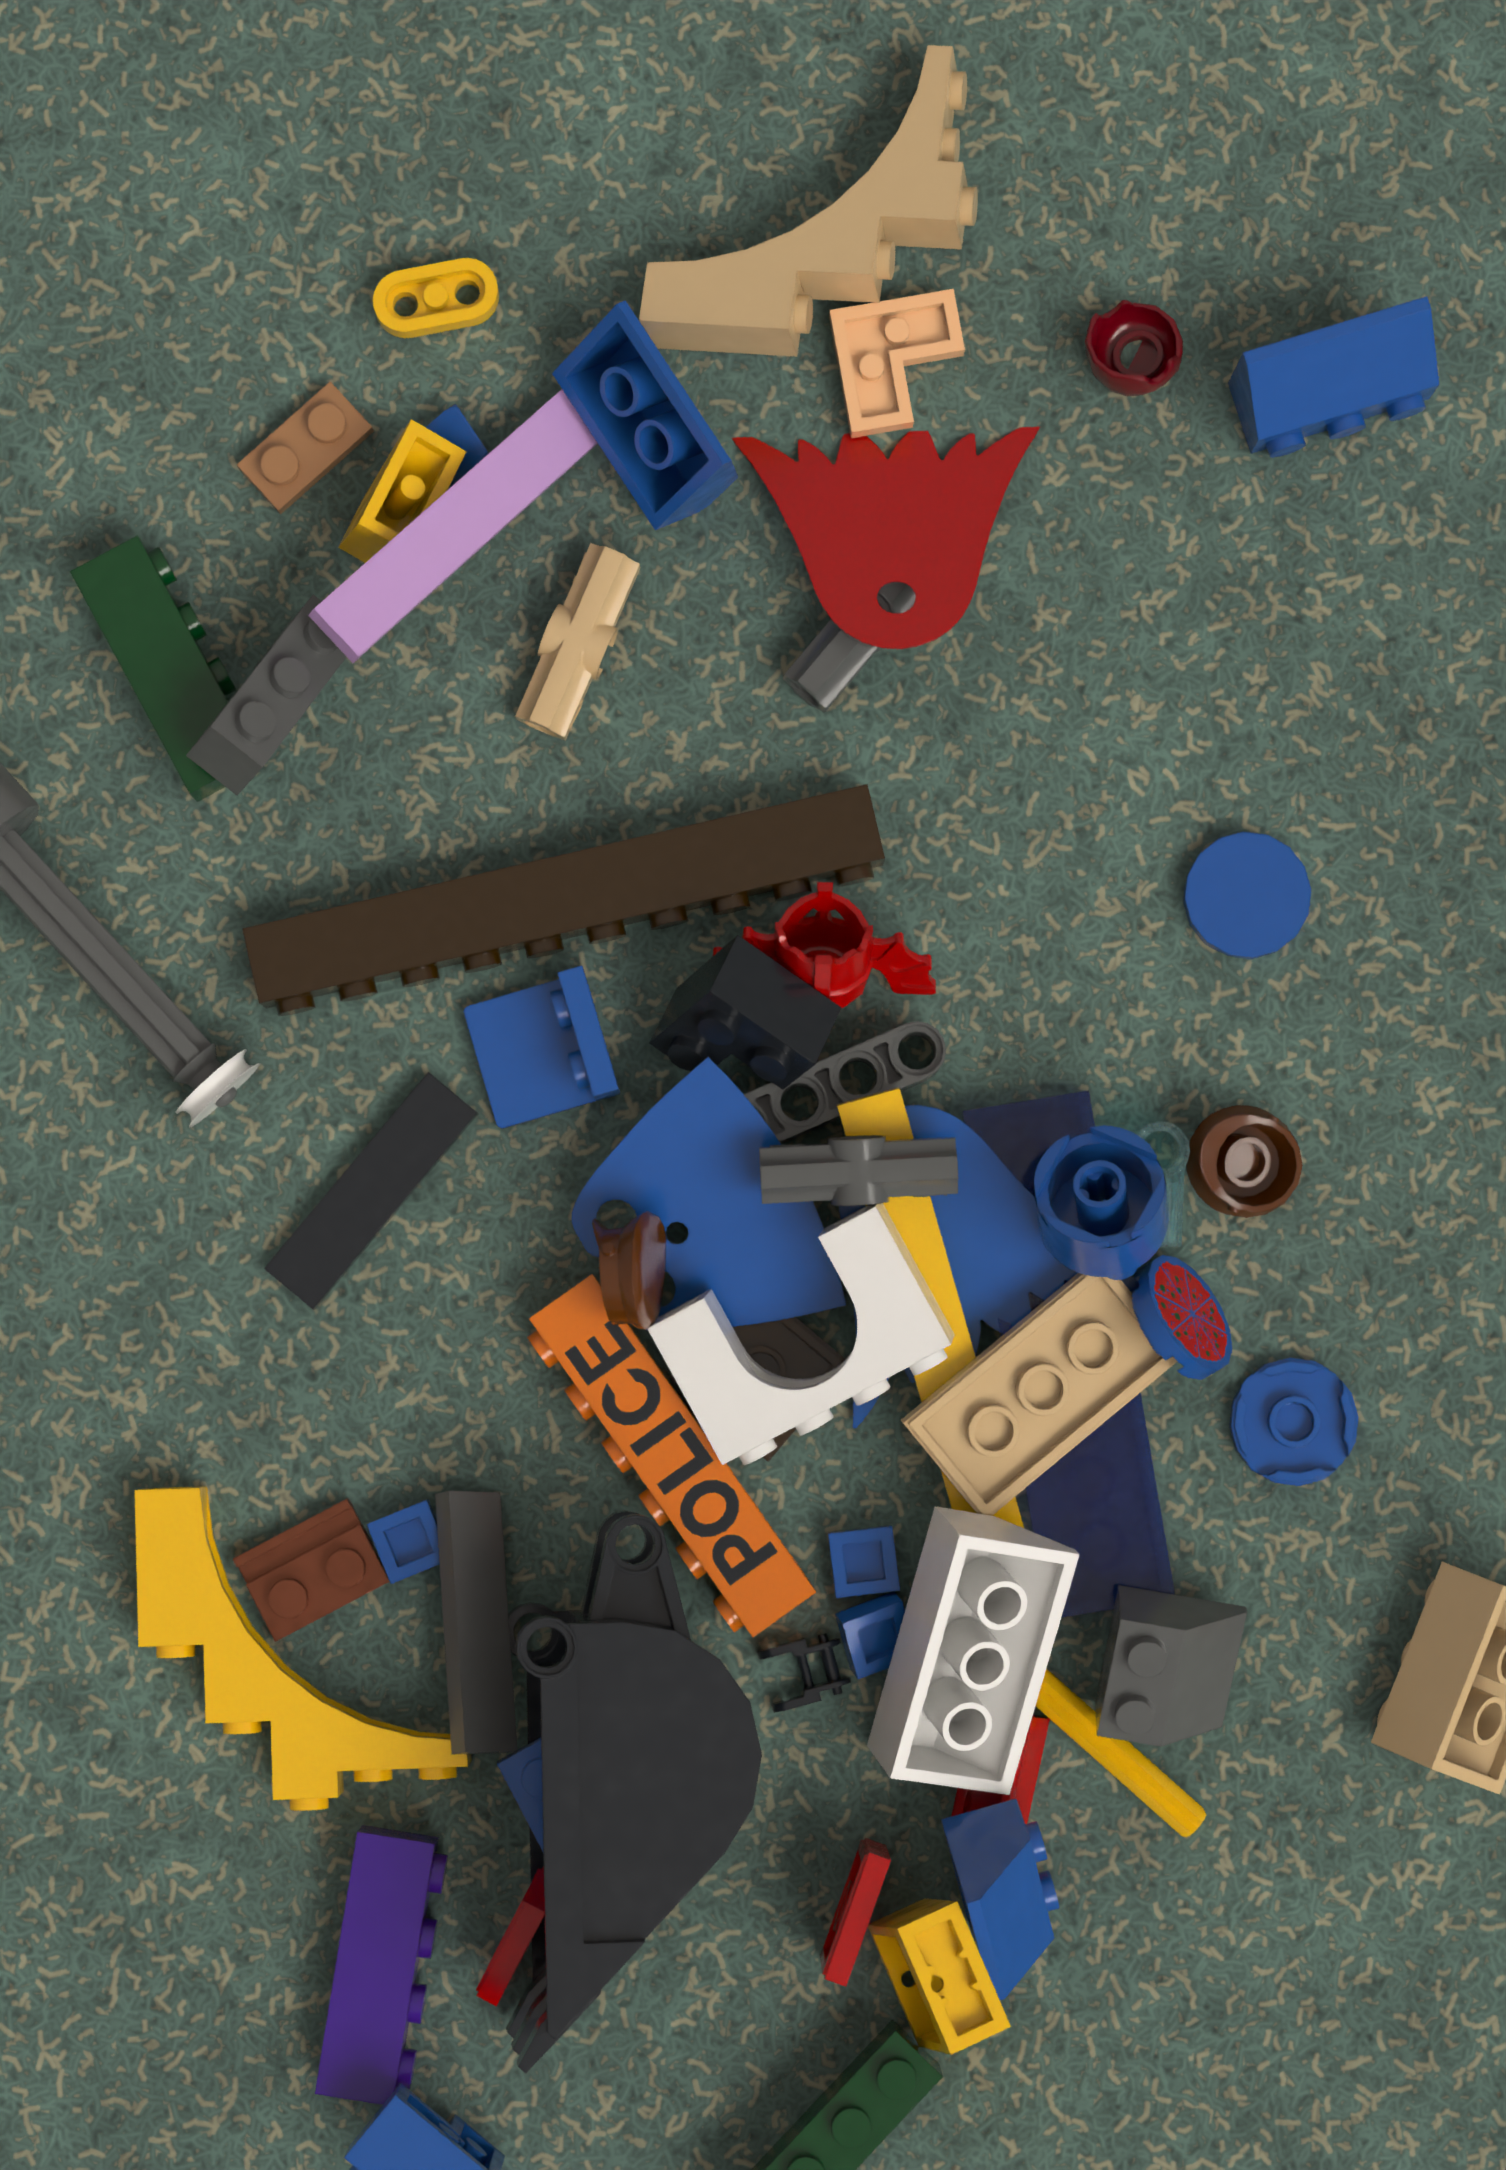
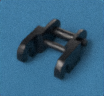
(811, 1690)

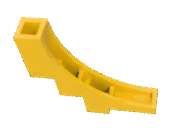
(313, 1738)

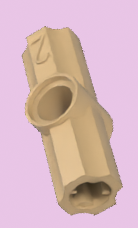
(577, 641)

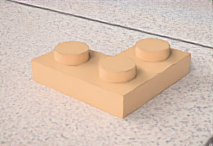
(877, 343)

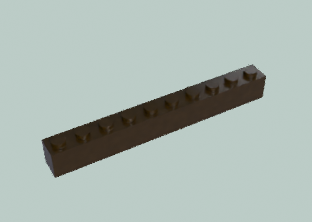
(564, 898)

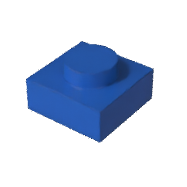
(407, 1541)
(863, 1561)
(871, 1633)

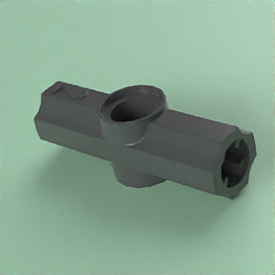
(836, 657)
(858, 1170)

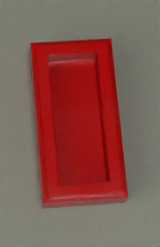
(514, 1942)

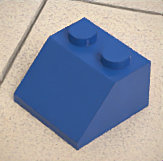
(1002, 1888)

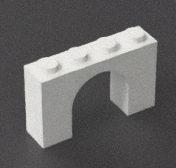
(749, 1406)

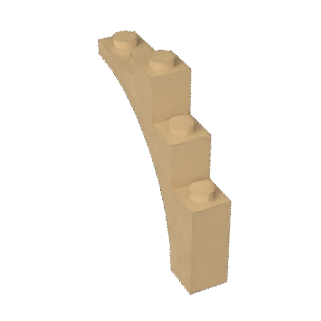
(764, 294)

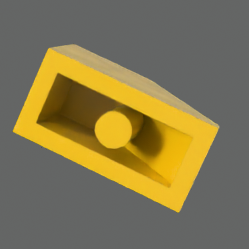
(406, 485)

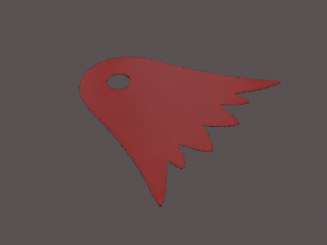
(891, 523)

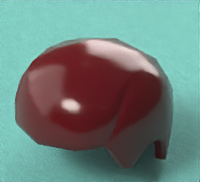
(1156, 358)

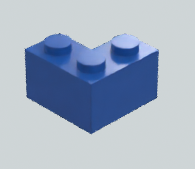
(414, 2137)

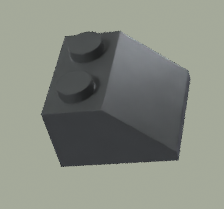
(1166, 1666)

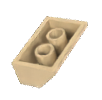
(1452, 1683)

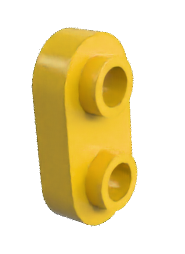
(435, 291)

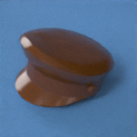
(1243, 1161)
(632, 1269)

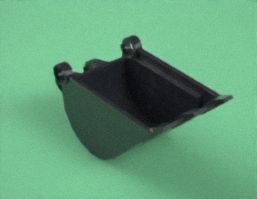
(640, 1774)

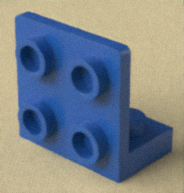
(541, 1050)

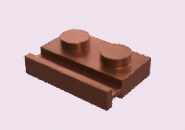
(311, 1569)

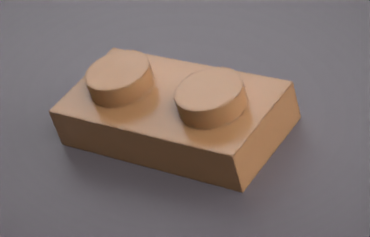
(305, 447)

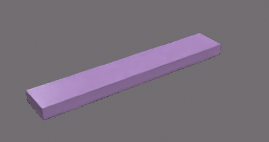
(454, 528)

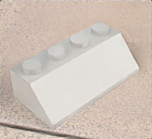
(971, 1652)

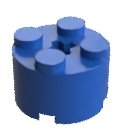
(1101, 1202)

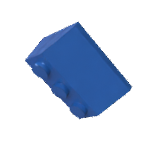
(1336, 378)
(644, 420)

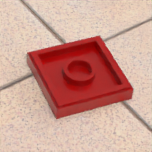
(854, 1911)

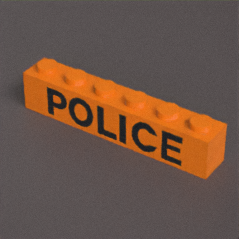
(672, 1457)

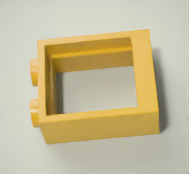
(952, 1991)

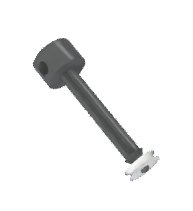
(108, 965)

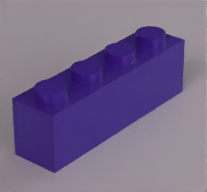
(378, 1965)

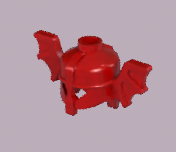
(838, 952)

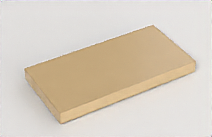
(1037, 1391)

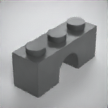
(268, 702)

